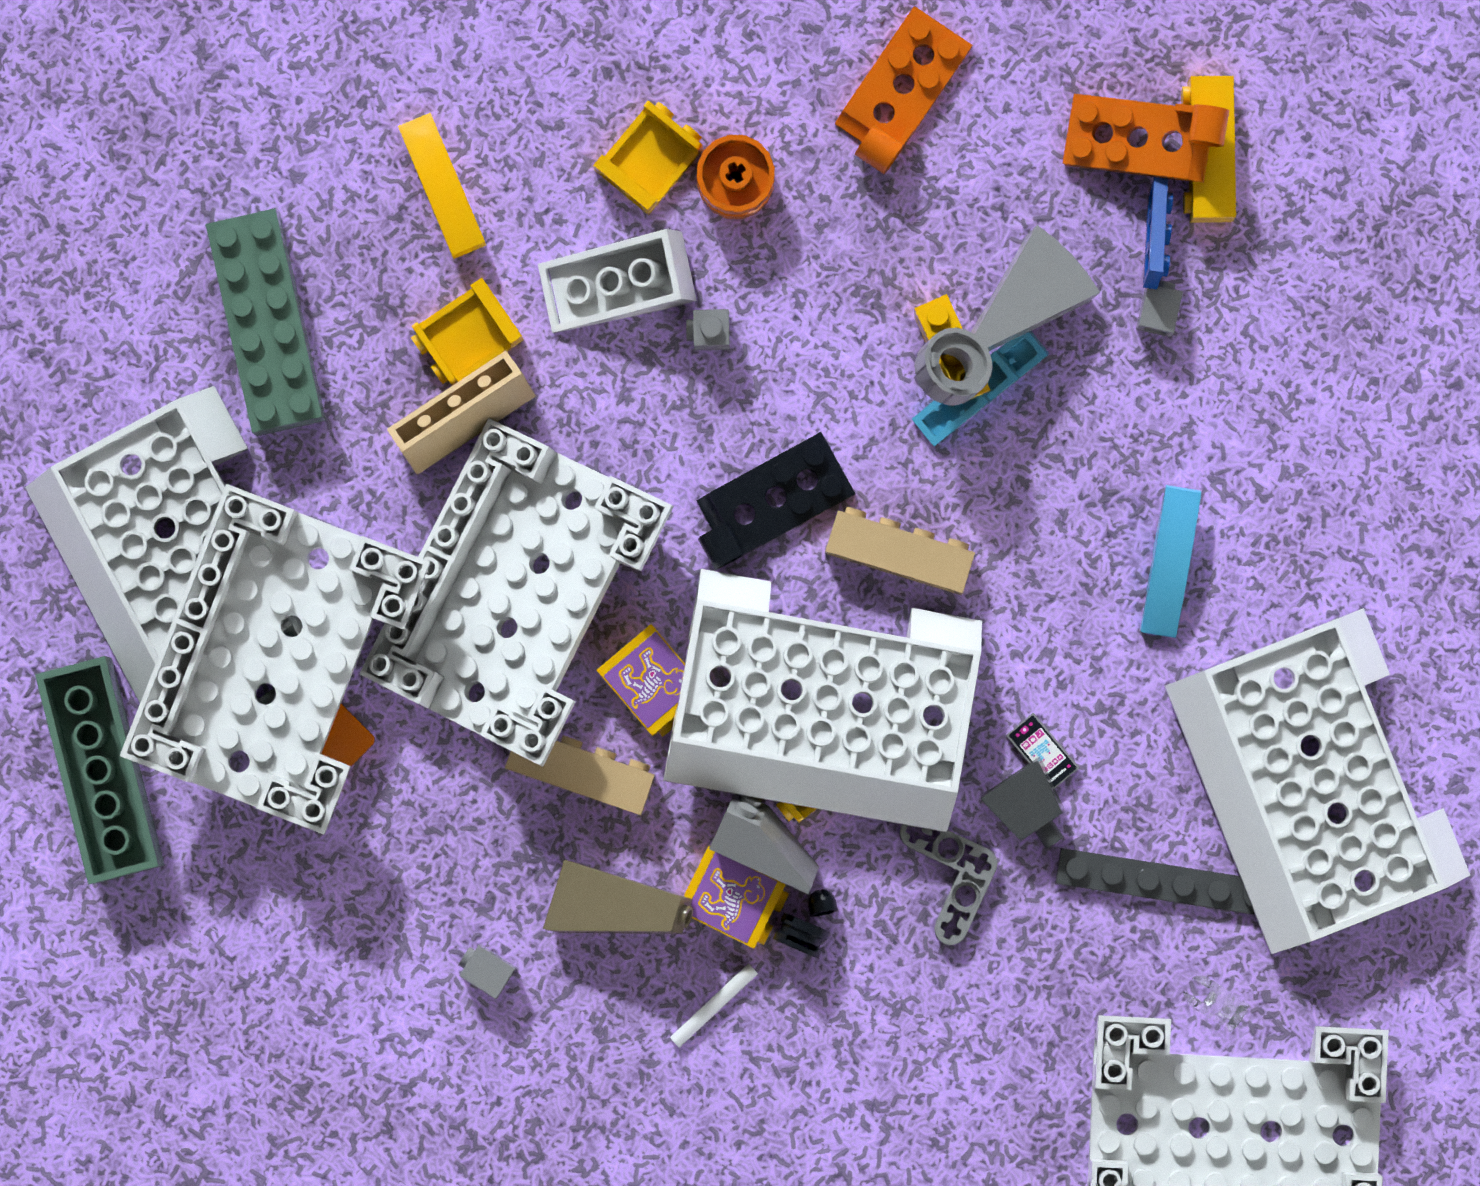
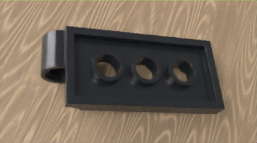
(733, 540)

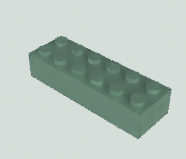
(265, 322)
(100, 786)

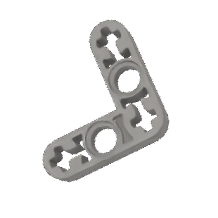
(965, 876)

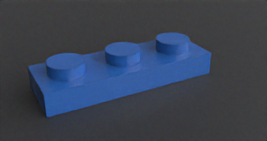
(1157, 233)

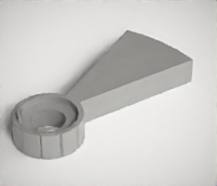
(1034, 290)

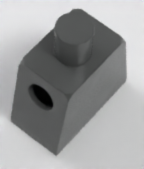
(1027, 803)

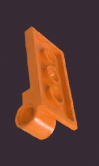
(1198, 124)
(884, 141)

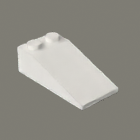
(618, 281)

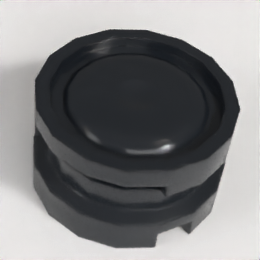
(803, 932)

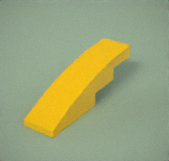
(442, 185)

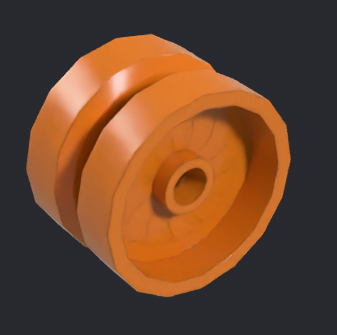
(730, 156)

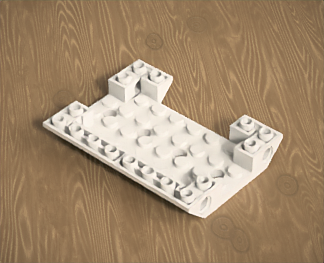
(110, 518)
(482, 573)
(233, 641)
(819, 746)
(1278, 799)
(1235, 1096)

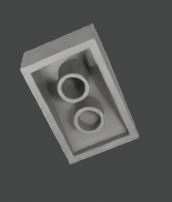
(760, 841)

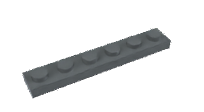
(1152, 880)

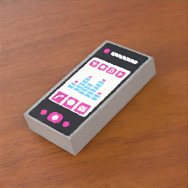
(1035, 741)

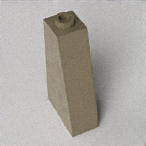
(607, 903)

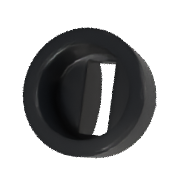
(821, 903)

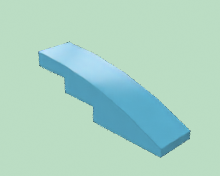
(1008, 366)
(1170, 561)

